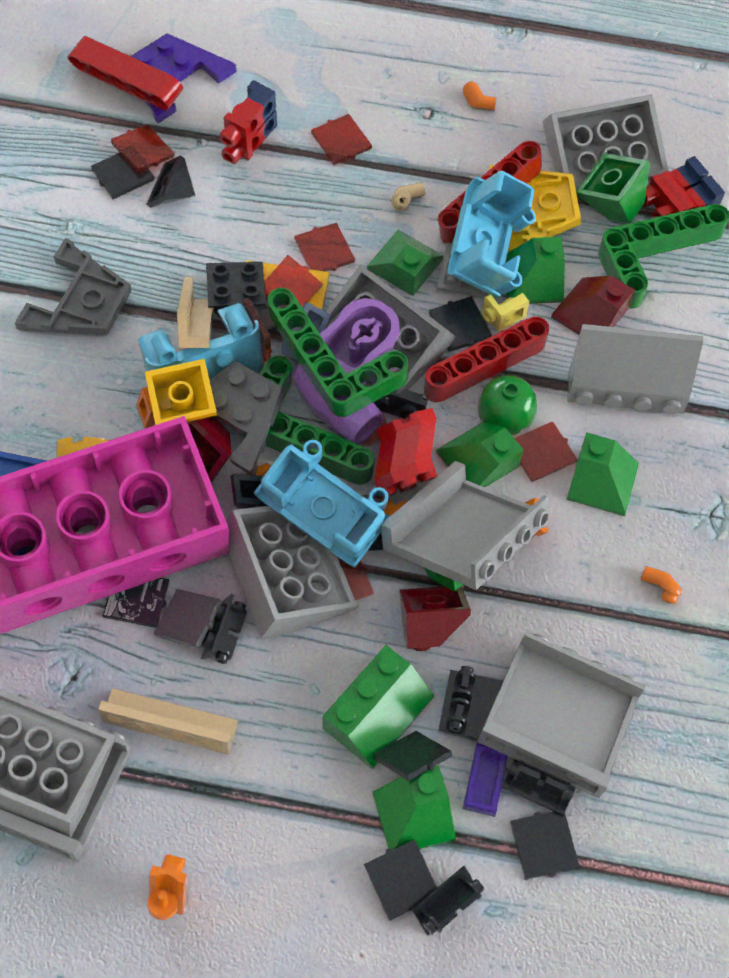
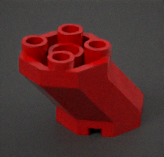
(406, 452)

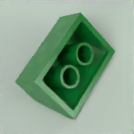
(377, 706)

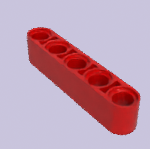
(125, 73)
(522, 163)
(479, 369)

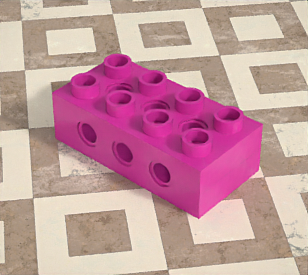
(105, 489)

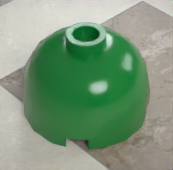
(508, 403)

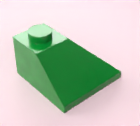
(616, 187)
(405, 262)
(541, 270)
(486, 452)
(603, 475)
(415, 811)

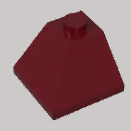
(594, 302)
(212, 443)
(431, 615)

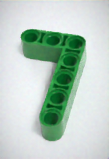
(629, 242)
(324, 361)
(298, 431)

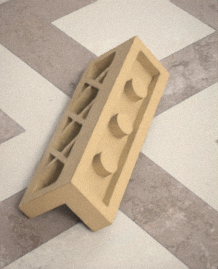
(193, 318)
(169, 721)

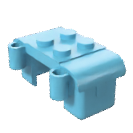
(484, 232)
(239, 344)
(322, 503)

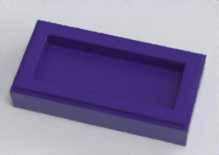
(485, 781)

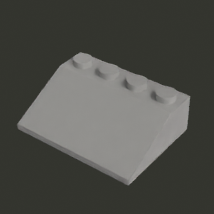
(618, 128)
(420, 335)
(633, 368)
(285, 573)
(48, 763)

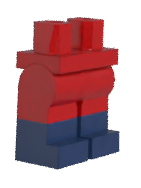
(249, 123)
(682, 189)

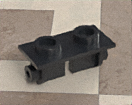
(402, 404)
(217, 640)
(538, 787)
(441, 905)

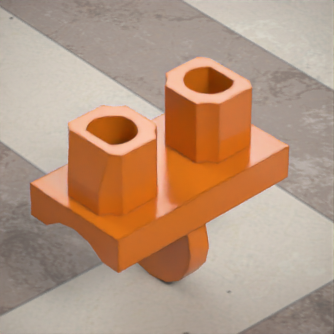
(167, 888)

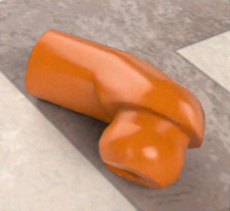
(476, 98)
(665, 581)

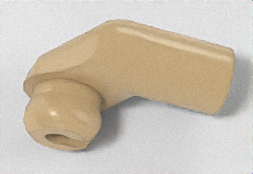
(405, 193)

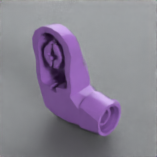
(356, 337)

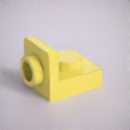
(508, 313)

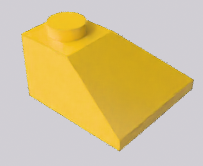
(181, 392)

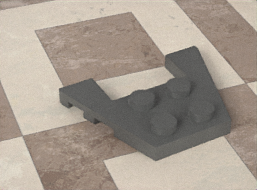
(89, 302)
(249, 406)

